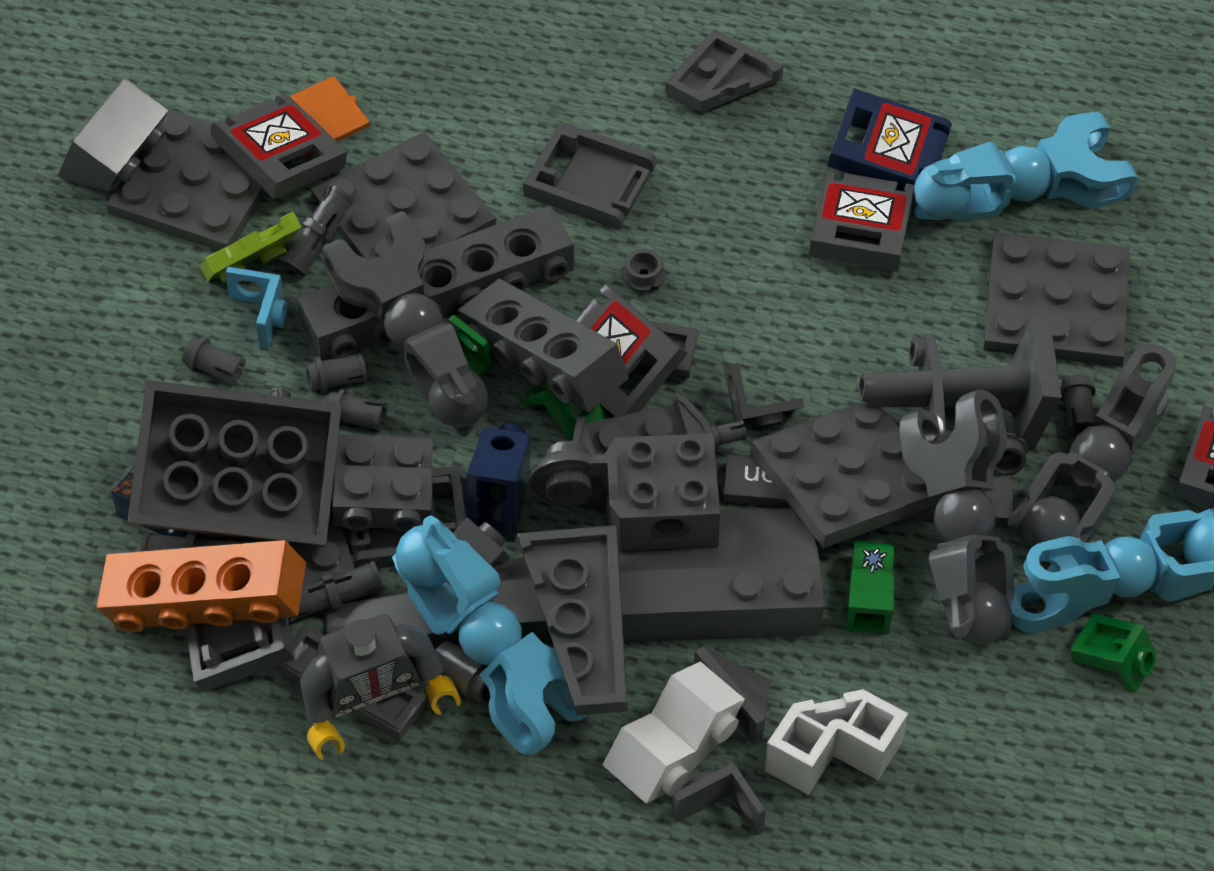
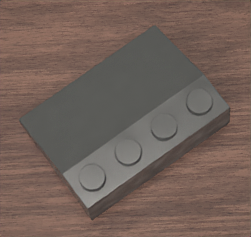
(234, 464)

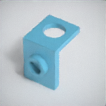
(273, 308)

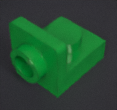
(1117, 648)

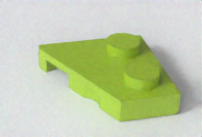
(264, 245)

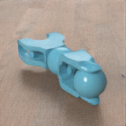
(984, 179)
(1090, 573)
(519, 670)

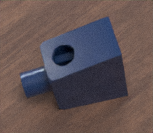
(503, 459)

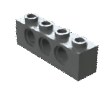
(546, 345)

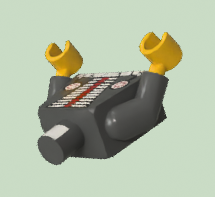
(365, 666)

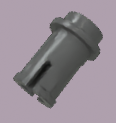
(213, 360)
(336, 372)
(1077, 397)
(360, 411)

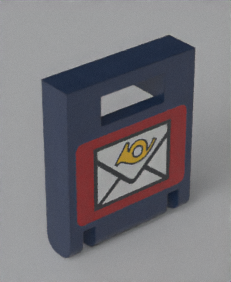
(896, 142)

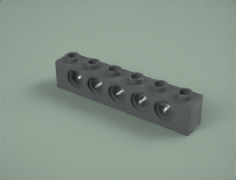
(517, 251)

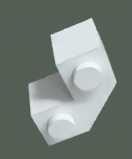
(852, 729)
(668, 744)

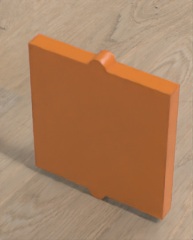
(332, 109)

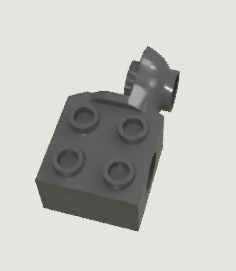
(653, 488)

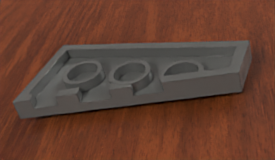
(582, 606)

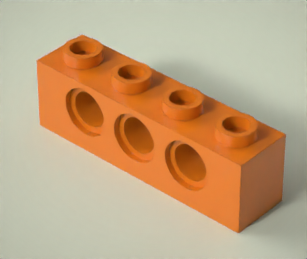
(202, 585)

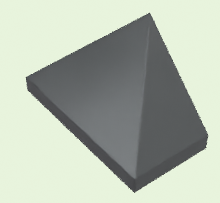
(748, 684)

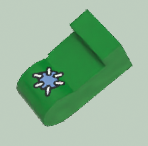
(871, 587)

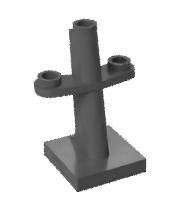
(1024, 388)

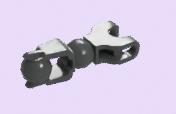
(412, 320)
(1097, 454)
(971, 567)

